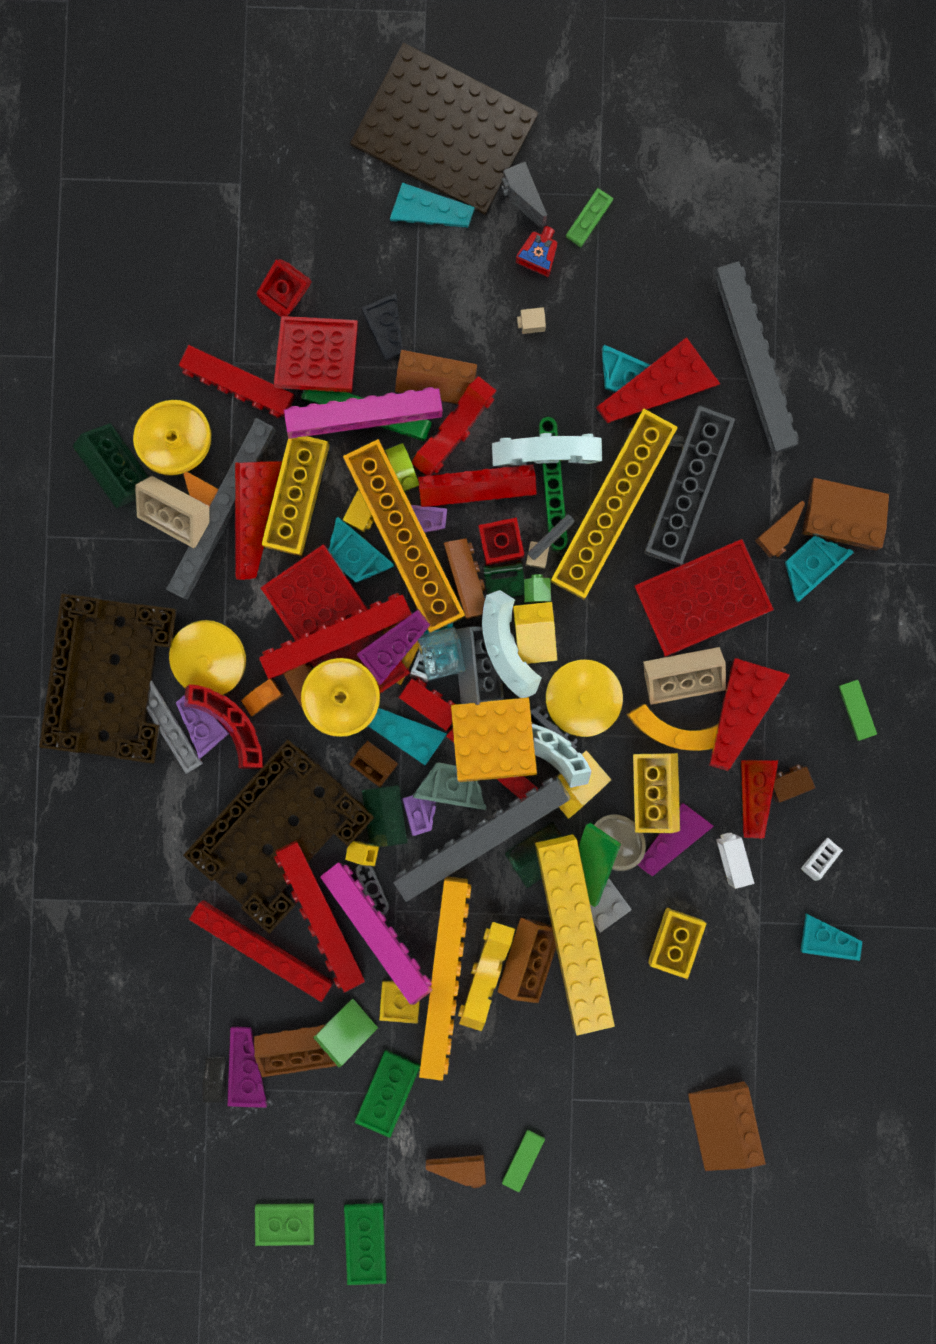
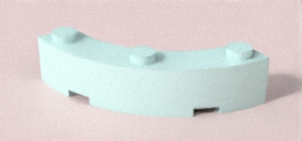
(547, 449)
(502, 646)
(561, 755)

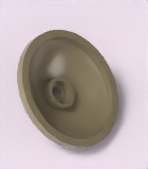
(632, 843)

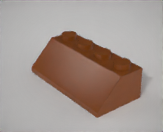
(423, 371)
(465, 577)
(528, 961)
(290, 1052)

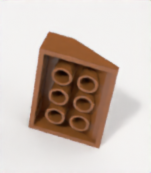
(846, 514)
(726, 1127)

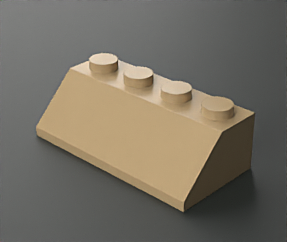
(171, 510)
(685, 675)

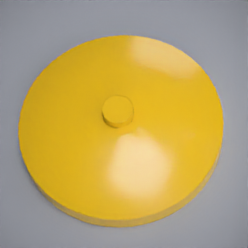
(172, 437)
(207, 656)
(340, 697)
(584, 698)

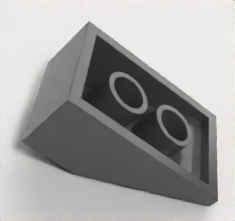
(523, 194)

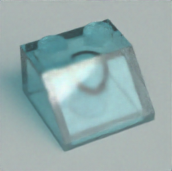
(441, 653)

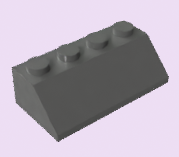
(480, 679)

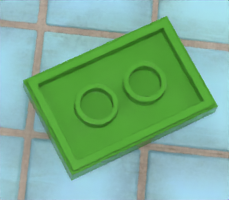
(345, 1033)
(284, 1224)

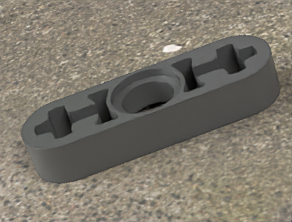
(361, 877)

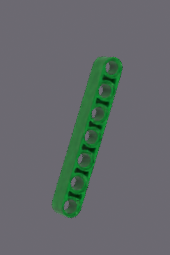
(414, 429)
(557, 493)

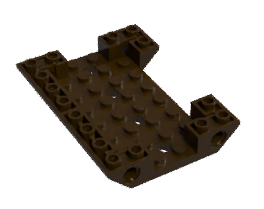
(84, 675)
(261, 817)

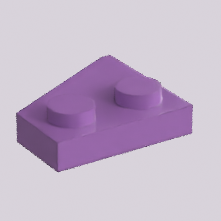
(419, 814)

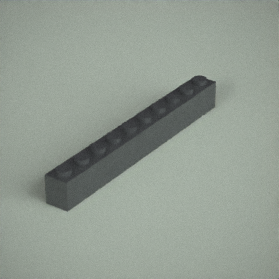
(755, 357)
(219, 512)
(481, 839)

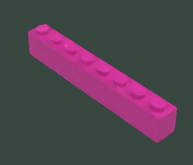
(363, 413)
(376, 933)

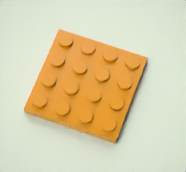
(493, 740)

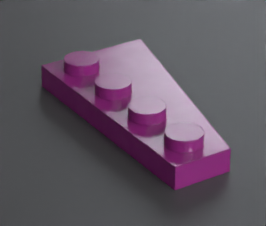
(390, 648)
(670, 845)
(245, 1079)

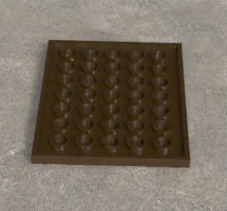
(444, 128)

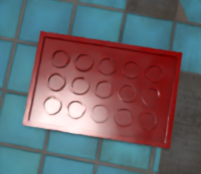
(703, 597)

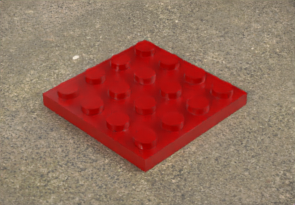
(316, 354)

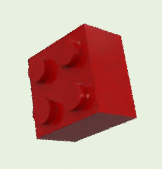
(501, 541)

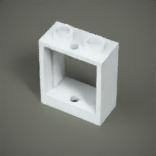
(735, 860)

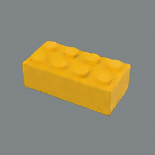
(656, 793)

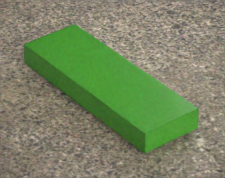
(589, 217)
(857, 710)
(523, 1160)

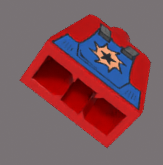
(538, 252)

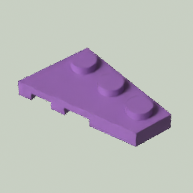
(203, 728)

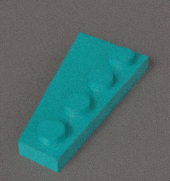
(429, 208)
(408, 735)

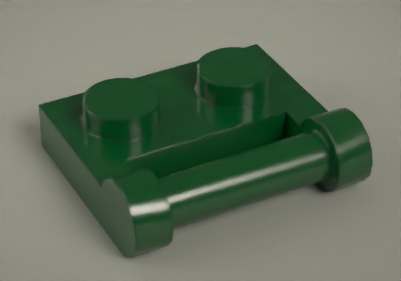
(511, 586)

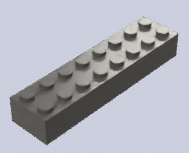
(689, 486)

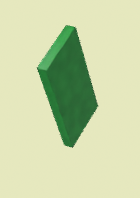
(597, 859)
(387, 1093)
(365, 1244)

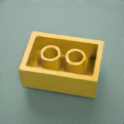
(676, 943)

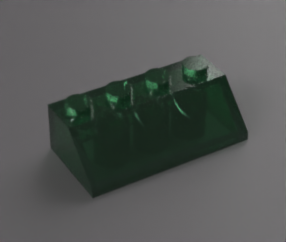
(110, 463)

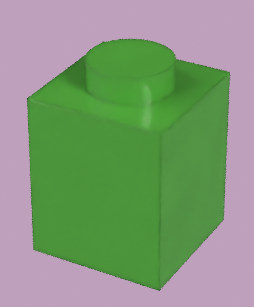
(537, 589)

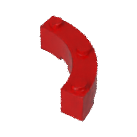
(455, 427)
(232, 719)

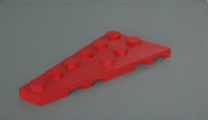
(667, 379)
(253, 500)
(746, 701)

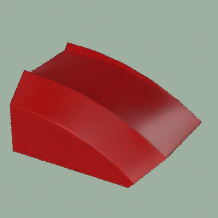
(283, 288)

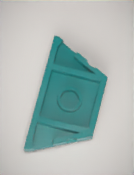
(619, 368)
(355, 554)
(813, 564)

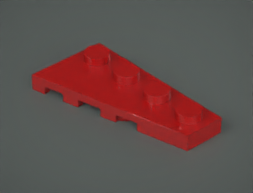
(757, 791)

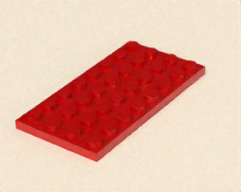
(316, 595)

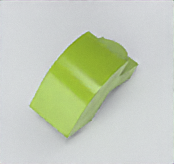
(402, 466)

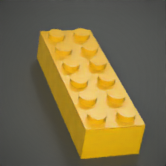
(295, 495)

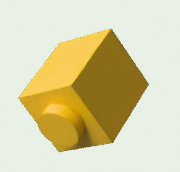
(362, 853)

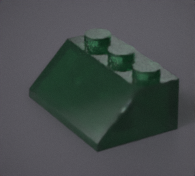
(389, 823)
(525, 858)

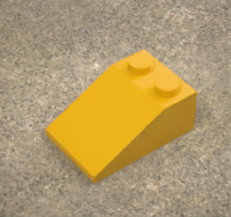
(535, 632)
(582, 794)

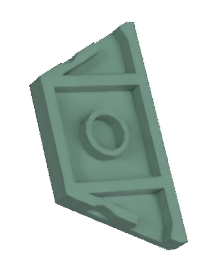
(443, 787)

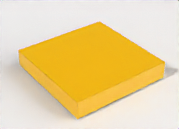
(395, 1006)

